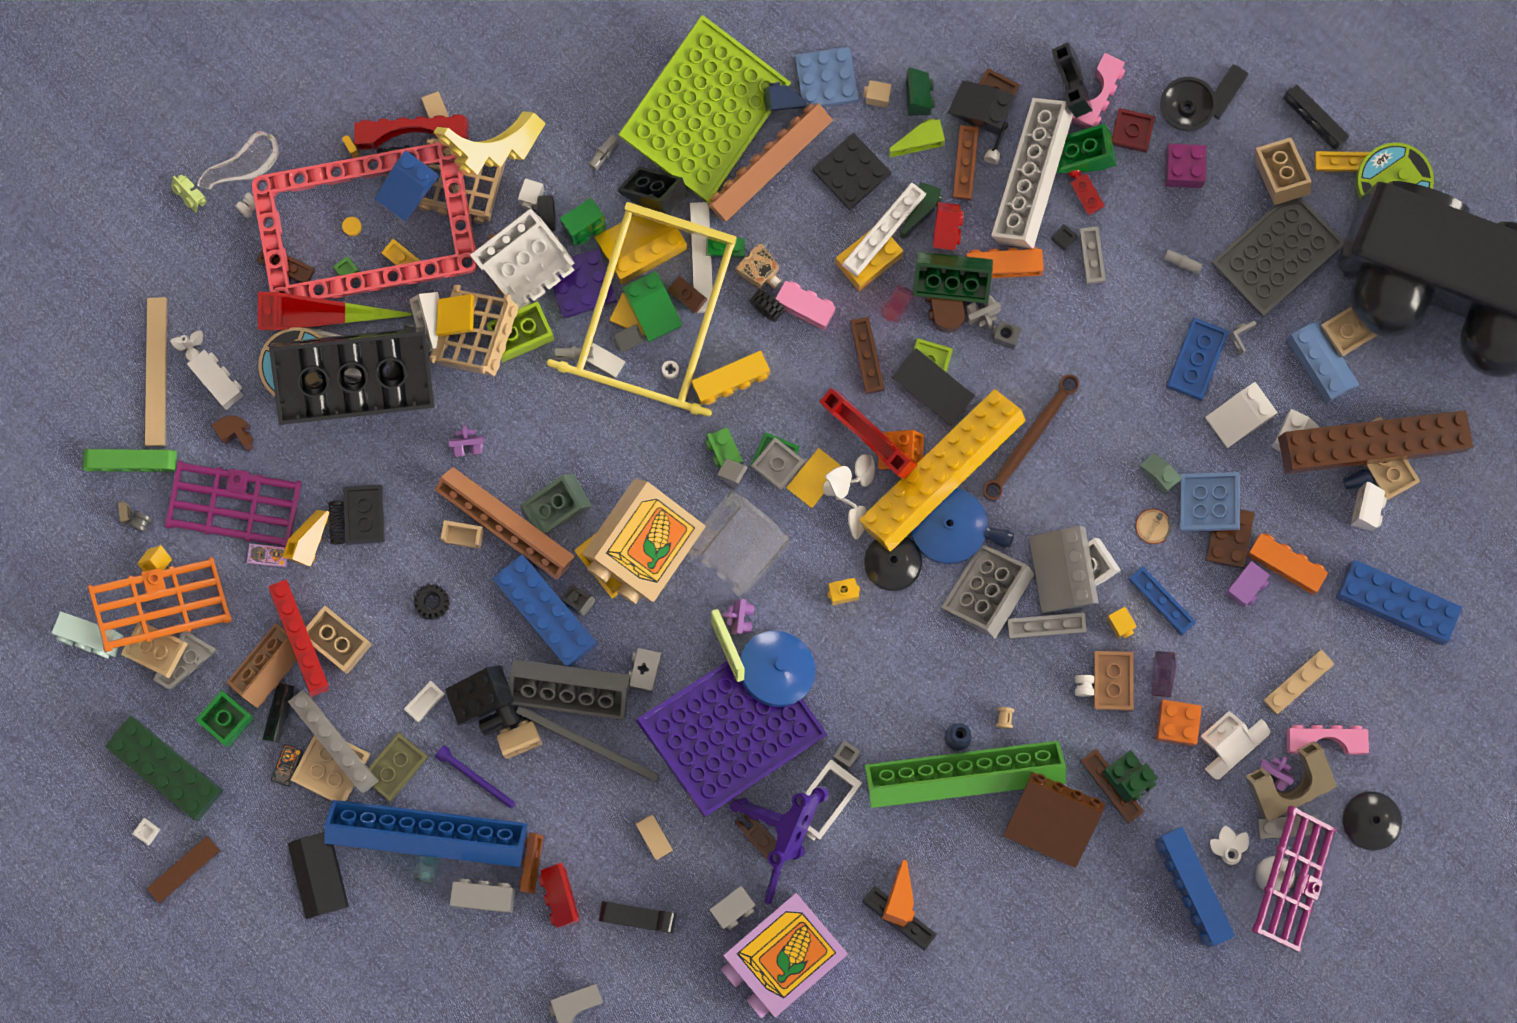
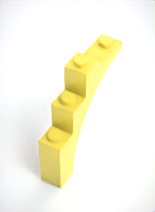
(511, 143)

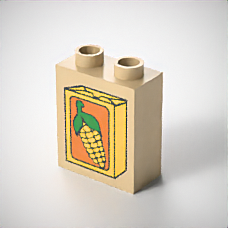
(642, 542)

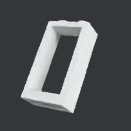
(845, 776)

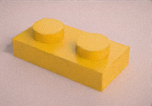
(398, 254)

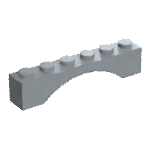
(333, 741)

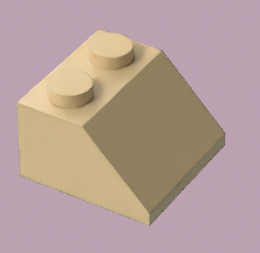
(519, 739)

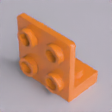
(909, 442)

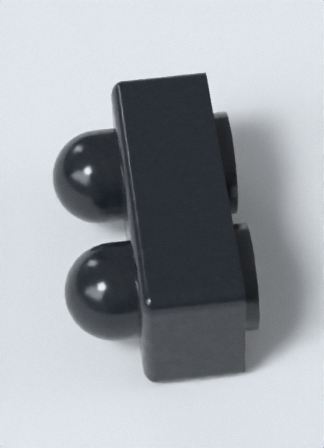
(1426, 250)

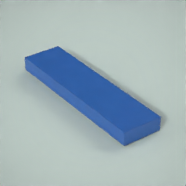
(1162, 600)

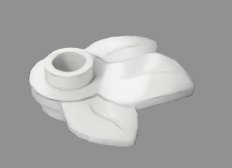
(1230, 842)

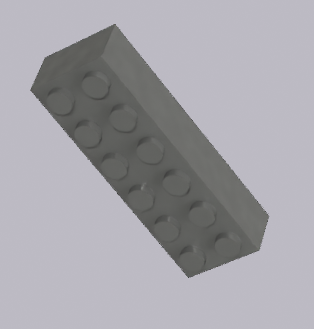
(569, 689)

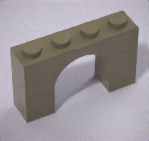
(1315, 782)

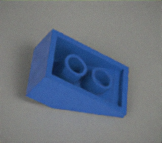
(406, 185)

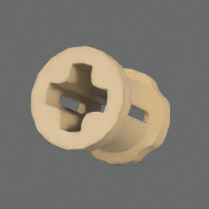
(1005, 717)

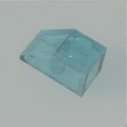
(427, 869)

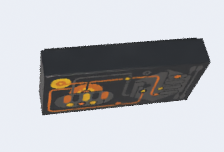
(286, 765)

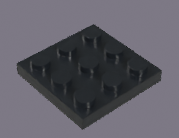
(851, 171)

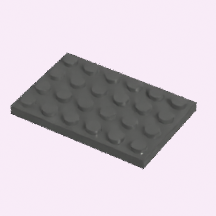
(1277, 254)

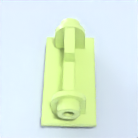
(182, 186)

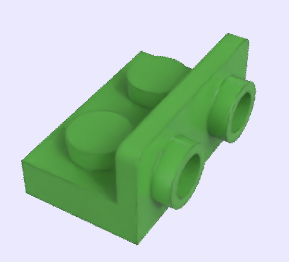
(723, 447)

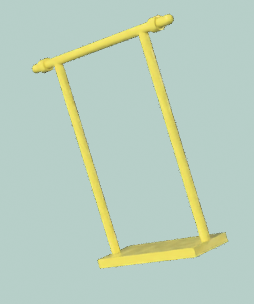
(633, 209)

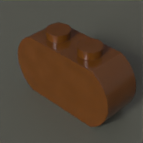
(946, 314)

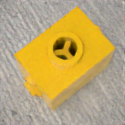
(838, 597)

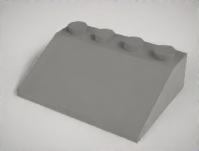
(1063, 569)
(988, 590)

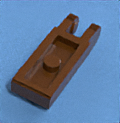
(758, 836)

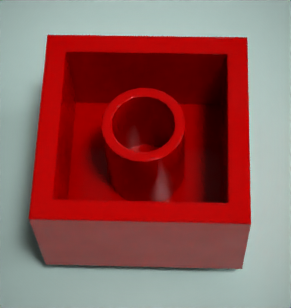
(946, 227)

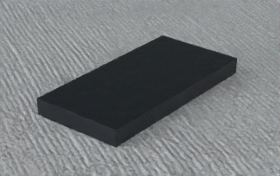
(933, 386)

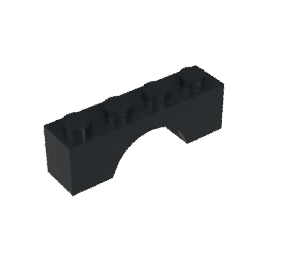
(1070, 70)

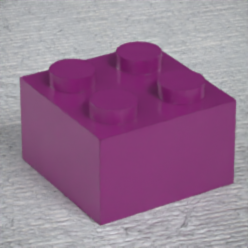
(1185, 165)

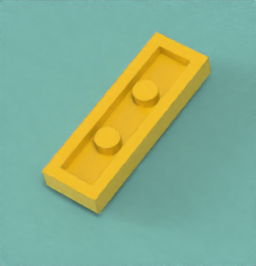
(1338, 161)

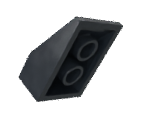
(982, 106)
(654, 190)

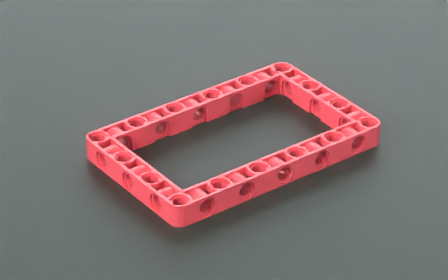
(372, 279)

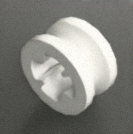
(665, 372)

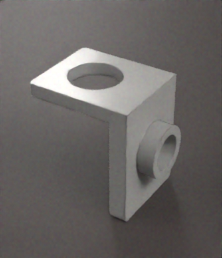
(1239, 330)

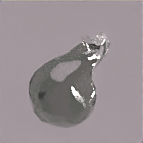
(251, 161)

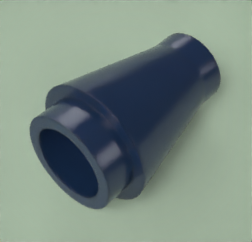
(1358, 479)
(1000, 536)

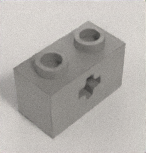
(651, 660)

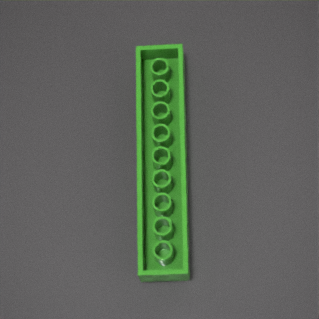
(962, 773)

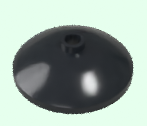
(1191, 93)
(893, 575)
(1359, 823)

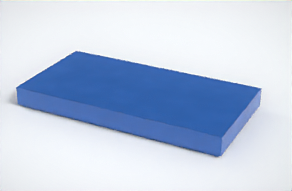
(1197, 359)

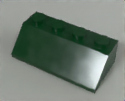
(952, 277)

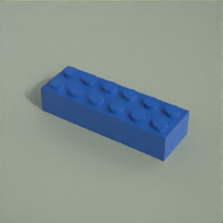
(1399, 602)
(545, 611)
(1195, 887)

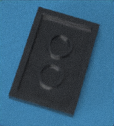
(364, 514)

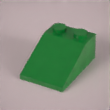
(1088, 151)
(652, 306)

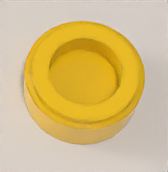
(351, 226)

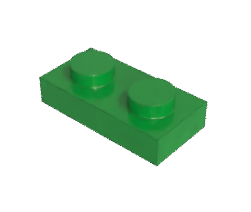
(717, 249)

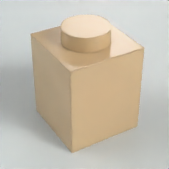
(877, 93)

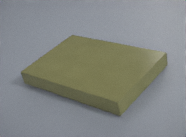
(396, 766)

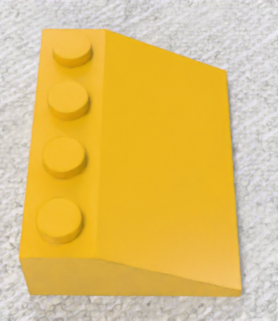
(643, 248)

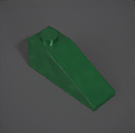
(923, 210)

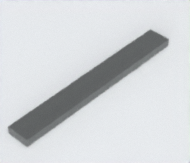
(587, 744)

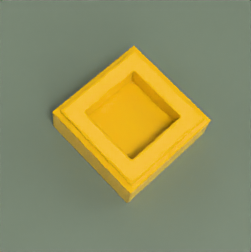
(350, 146)

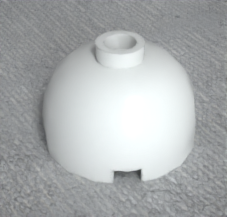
(1264, 869)

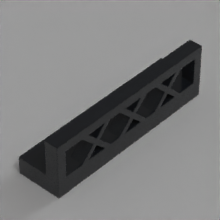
(1315, 116)

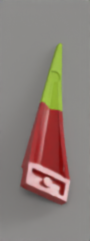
(287, 311)

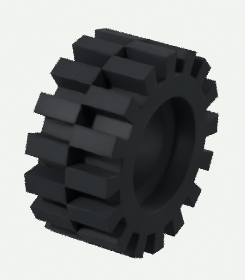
(767, 305)
(431, 590)

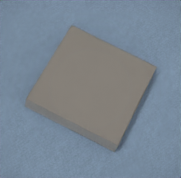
(777, 464)

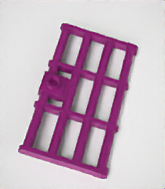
(236, 489)
(1306, 884)

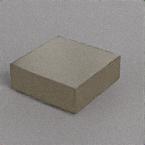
(124, 512)

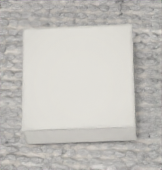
(146, 831)

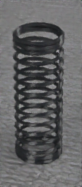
(336, 540)

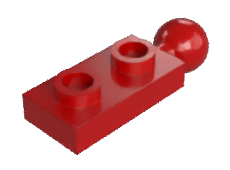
(1086, 192)

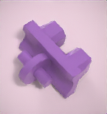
(458, 444)
(736, 615)
(1283, 777)

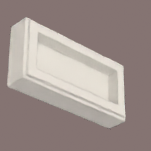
(606, 361)
(424, 701)

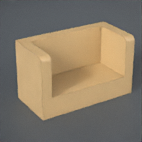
(462, 534)

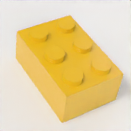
(884, 259)

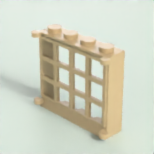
(477, 215)
(497, 343)

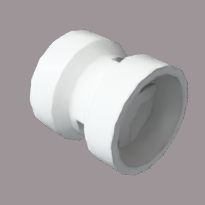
(247, 205)
(1084, 685)

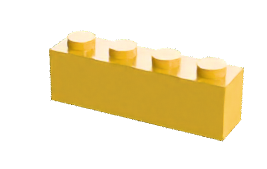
(730, 378)

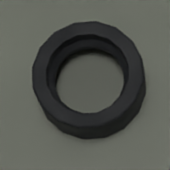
(546, 210)

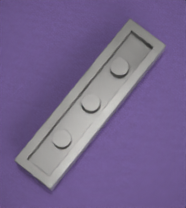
(1046, 625)

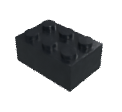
(479, 695)

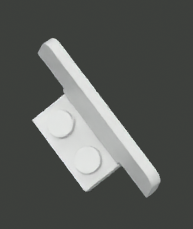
(1232, 742)

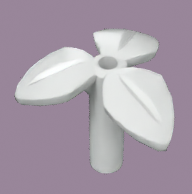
(183, 342)

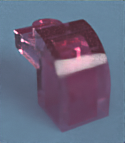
(897, 304)

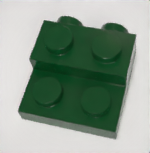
(1130, 777)

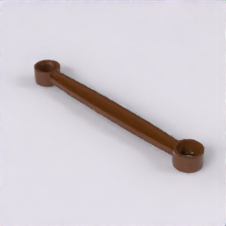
(1031, 437)

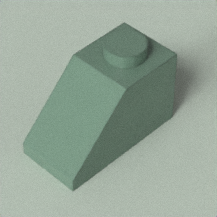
(1160, 473)

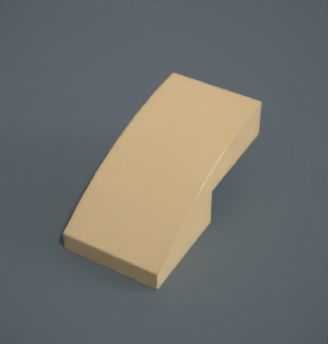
(654, 836)

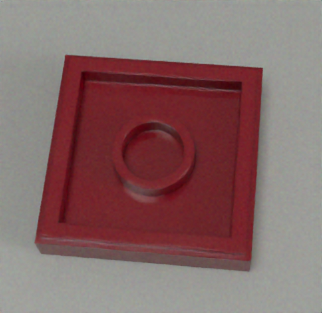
(1133, 130)

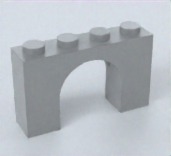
(569, 1005)

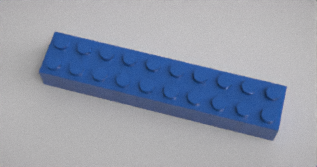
(425, 833)

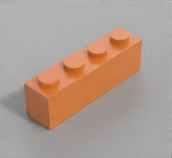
(1013, 262)
(1287, 563)

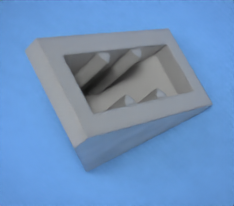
(732, 472)

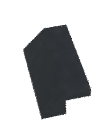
(317, 875)

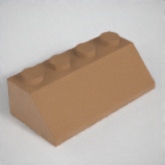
(264, 667)

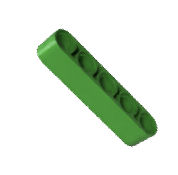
(129, 460)

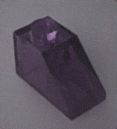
(1163, 673)

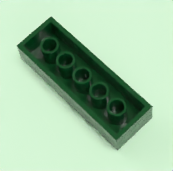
(164, 768)

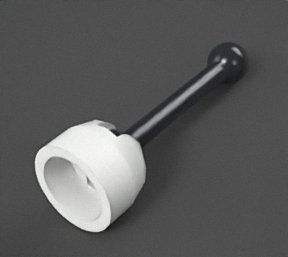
(993, 155)

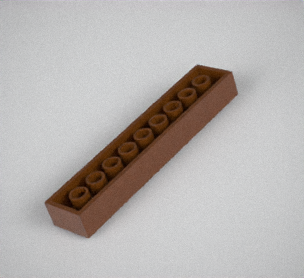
(1375, 442)

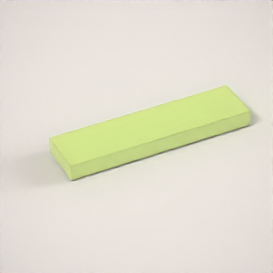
(727, 645)

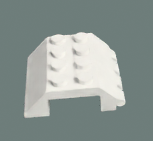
(524, 259)

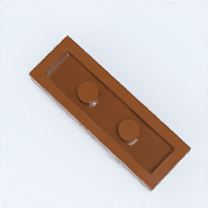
(531, 863)

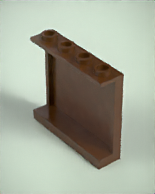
(1054, 819)

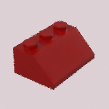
(559, 896)

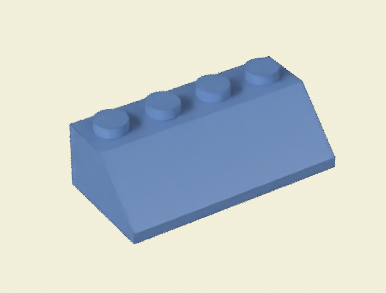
(1322, 362)

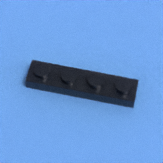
(914, 930)

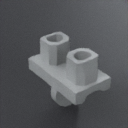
(984, 315)

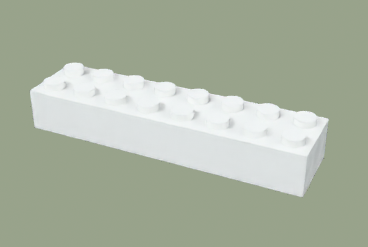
(1032, 173)

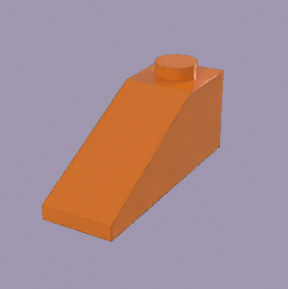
(900, 901)

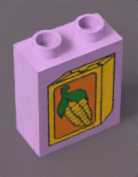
(783, 957)

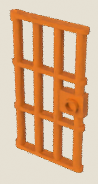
(154, 589)

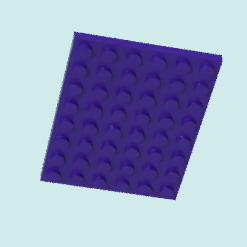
(724, 739)

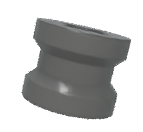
(140, 521)

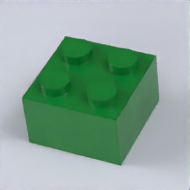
(583, 222)
(225, 718)

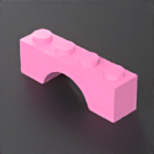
(1107, 73)
(1351, 740)

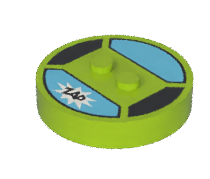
(1393, 163)

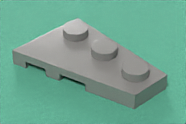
(193, 656)

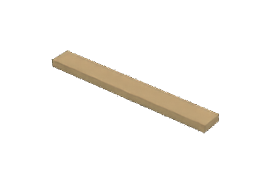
(156, 372)

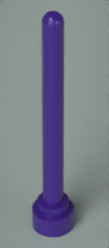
(445, 755)

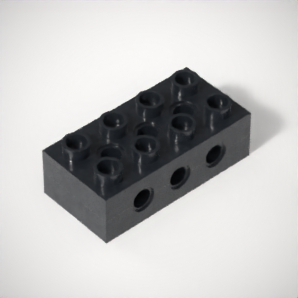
(342, 398)

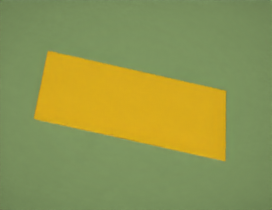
(811, 478)

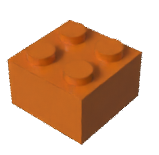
(1178, 723)

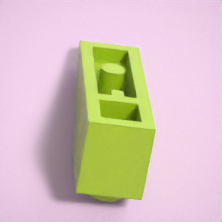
(923, 137)

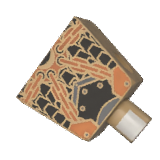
(759, 268)

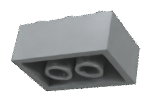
(482, 896)

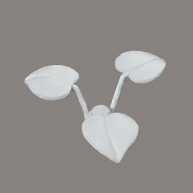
(838, 485)

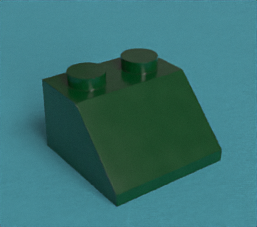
(918, 92)

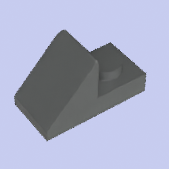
(578, 600)

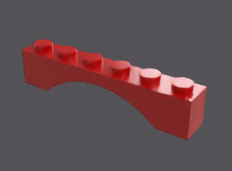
(375, 133)
(872, 436)
(298, 638)

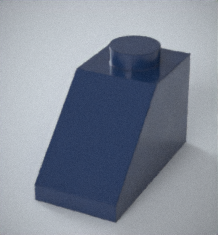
(782, 98)

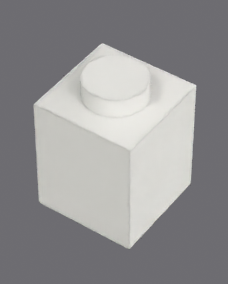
(530, 193)

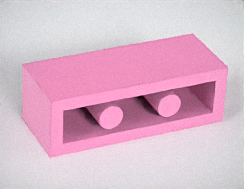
(806, 305)

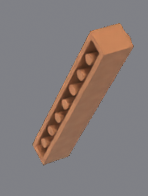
(769, 162)
(504, 523)

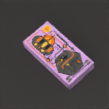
(266, 555)

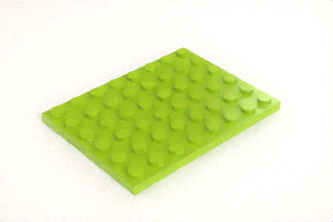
(702, 109)

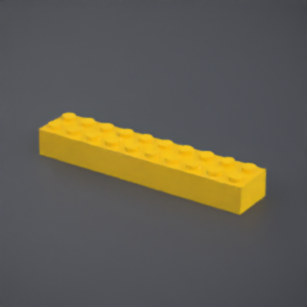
(942, 470)

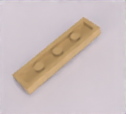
(1298, 682)

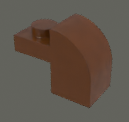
(232, 427)

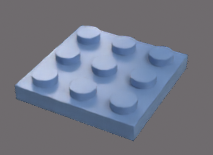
(827, 77)
(1210, 501)

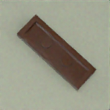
(297, 270)

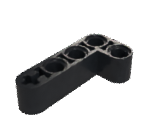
(637, 917)

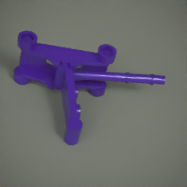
(789, 827)

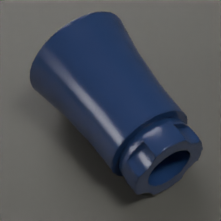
(954, 742)

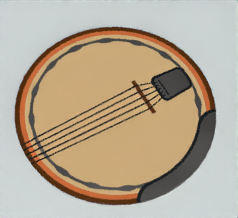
(1153, 526)

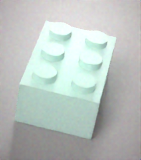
(84, 634)

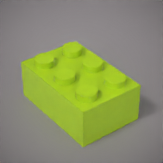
(528, 332)

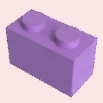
(1247, 585)

